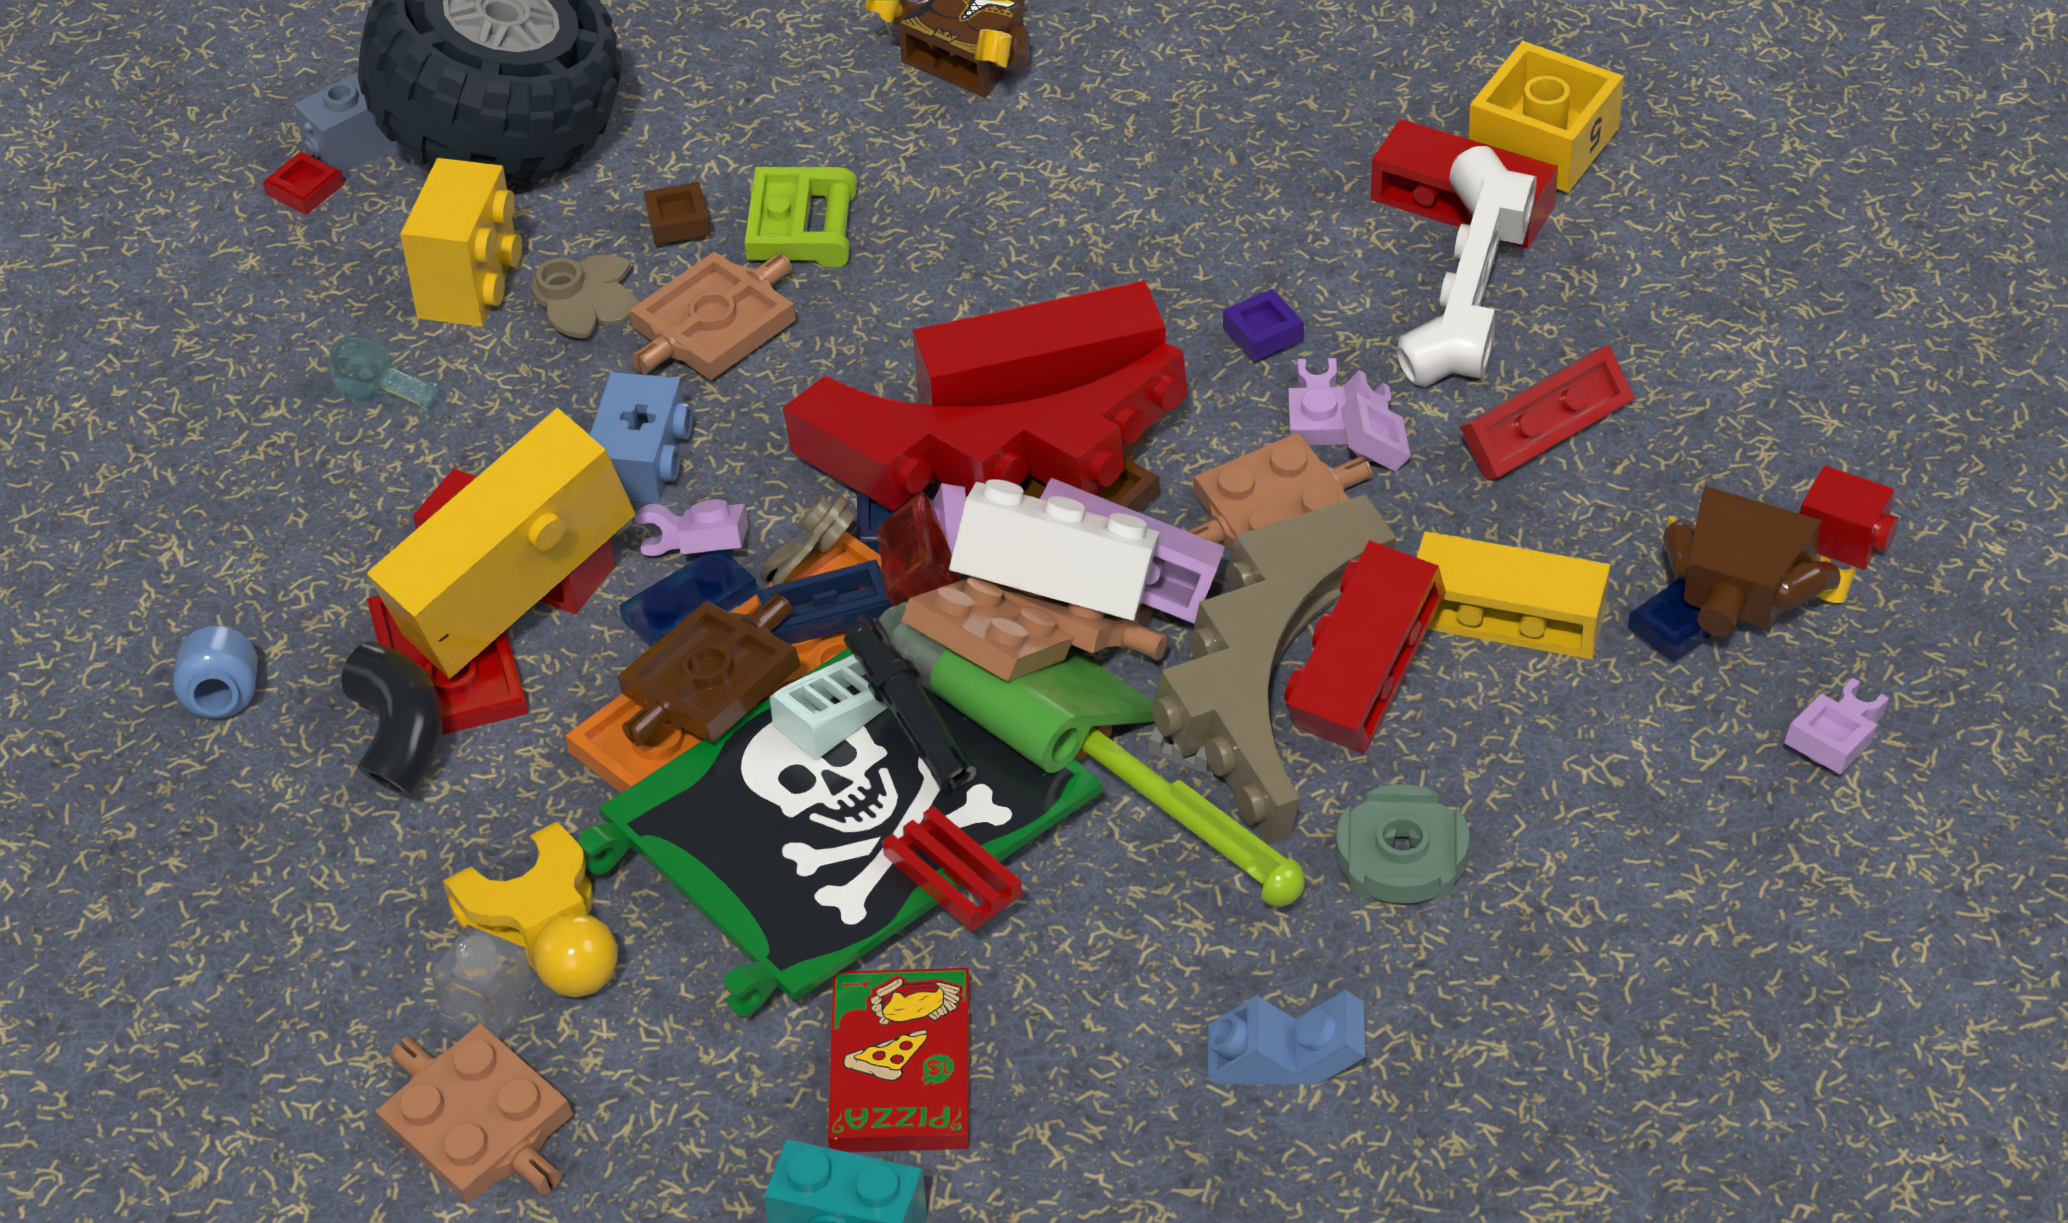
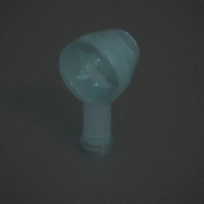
(368, 360)

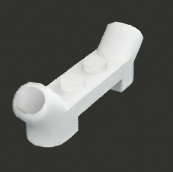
(1465, 333)

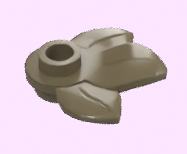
(583, 293)
(821, 528)

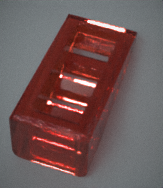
(914, 551)

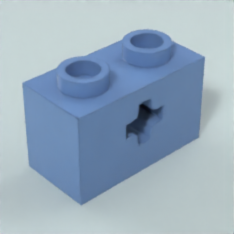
(641, 431)

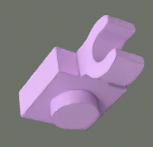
(704, 528)

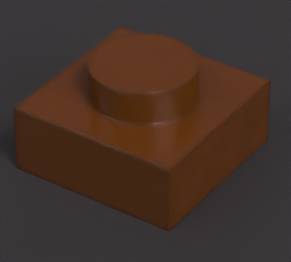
(677, 213)

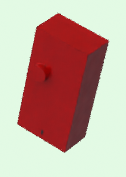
(1036, 347)

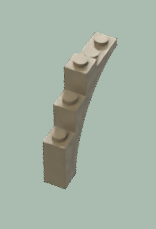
(1220, 699)

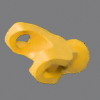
(544, 914)

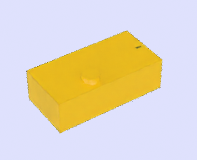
(502, 542)

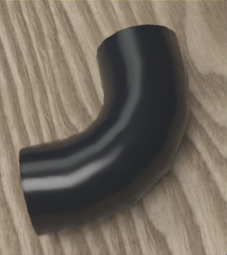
(407, 713)

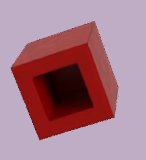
(1853, 516)

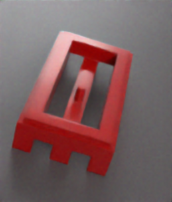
(961, 862)

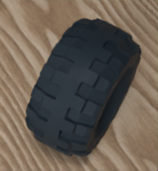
(491, 80)

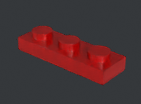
(1547, 412)

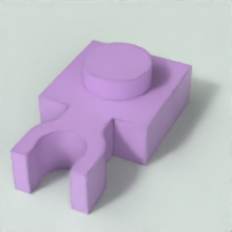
(1317, 406)
(1371, 426)
(1836, 731)

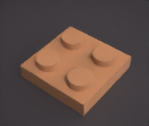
(988, 628)

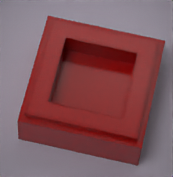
(303, 183)

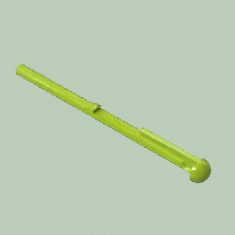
(1281, 877)

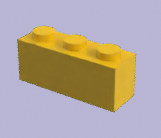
(1518, 595)

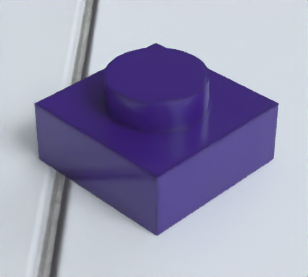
(1263, 324)

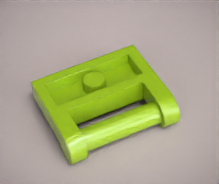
(782, 210)

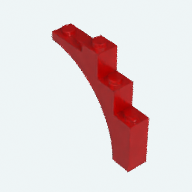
(900, 447)

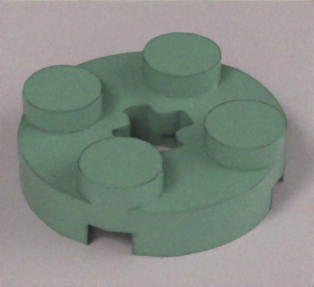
(1395, 874)

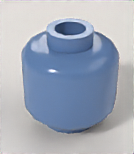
(215, 672)

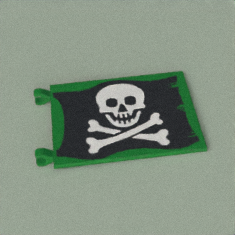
(793, 845)

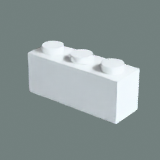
(1054, 548)

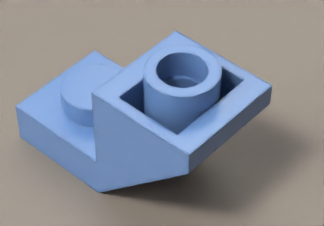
(1270, 1047)

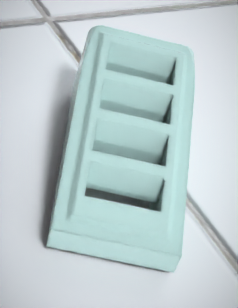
(821, 731)

